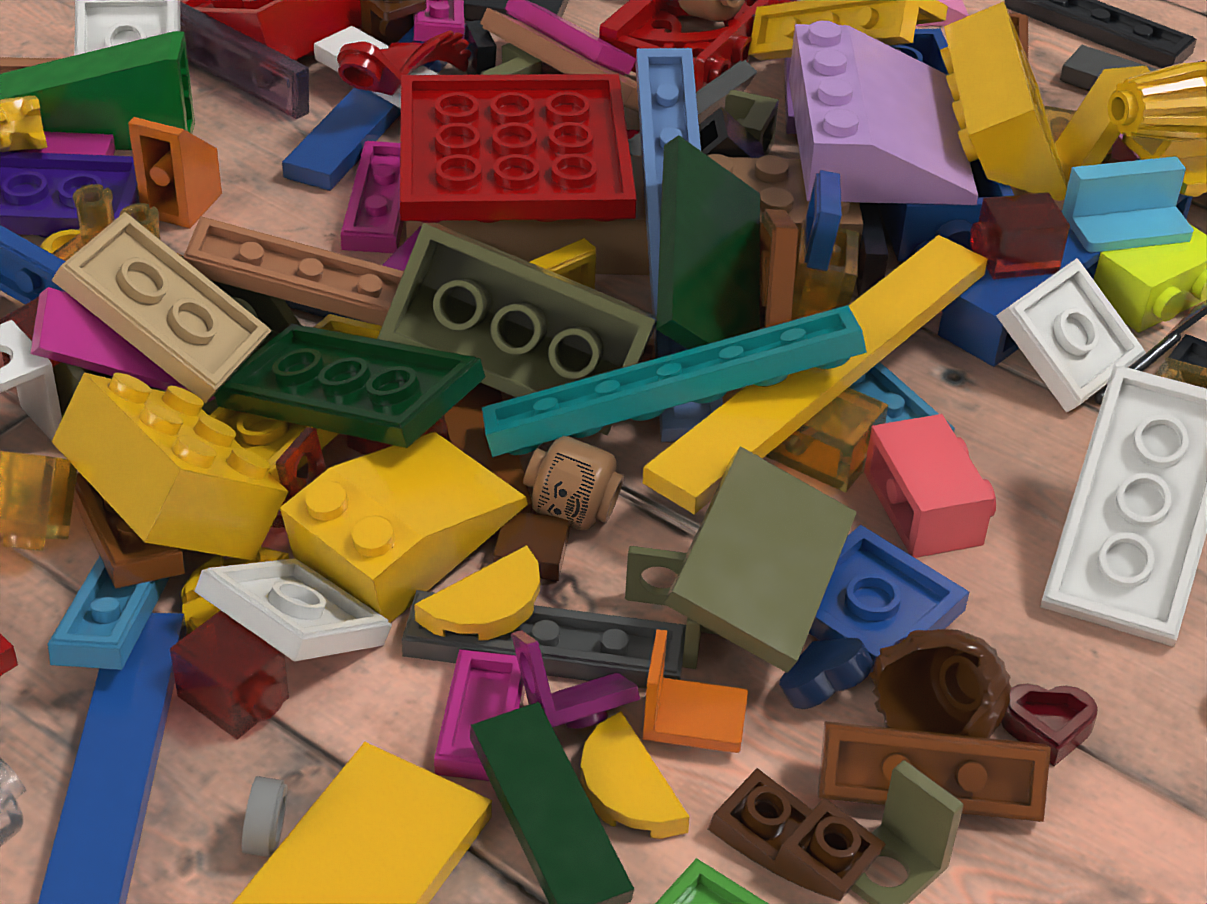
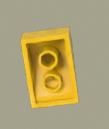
(397, 520)

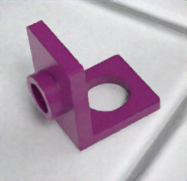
(577, 705)

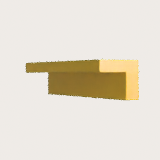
(884, 20)

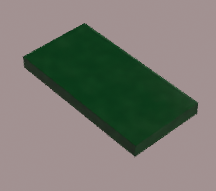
(706, 250)
(350, 384)

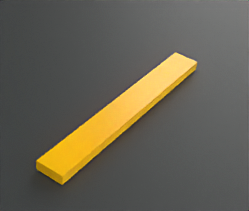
(767, 415)

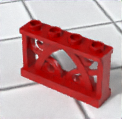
(717, 50)

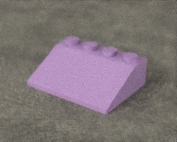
(875, 120)

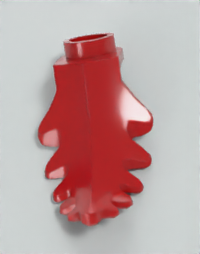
(381, 69)

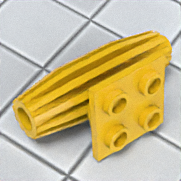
(1166, 117)

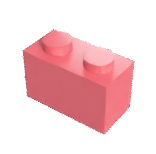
(929, 485)

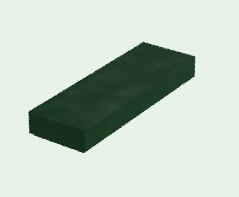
(549, 809)

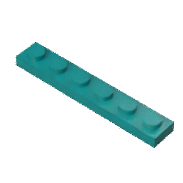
(673, 380)

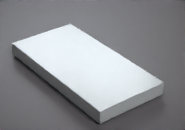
(1136, 510)

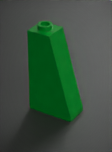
(109, 87)

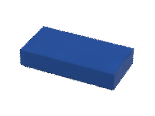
(822, 220)

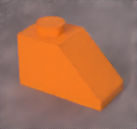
(174, 171)

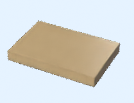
(162, 306)

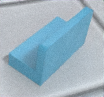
(1126, 204)

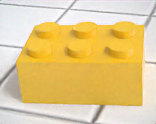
(169, 466)

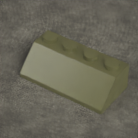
(512, 315)

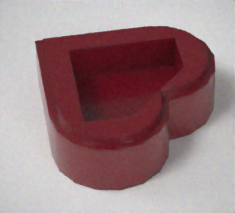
(1050, 717)

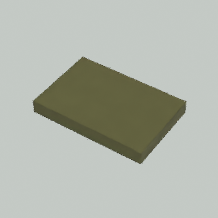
(762, 559)

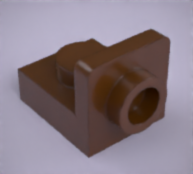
(389, 18)

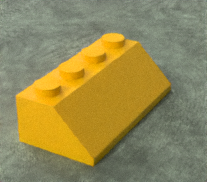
(1000, 104)

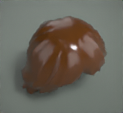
(941, 684)

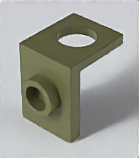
(640, 591)
(918, 832)

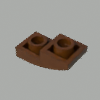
(806, 846)

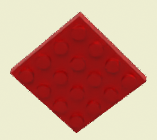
(514, 148)

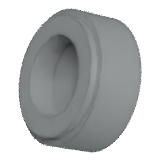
(264, 816)

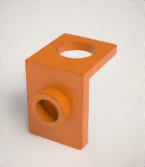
(691, 711)

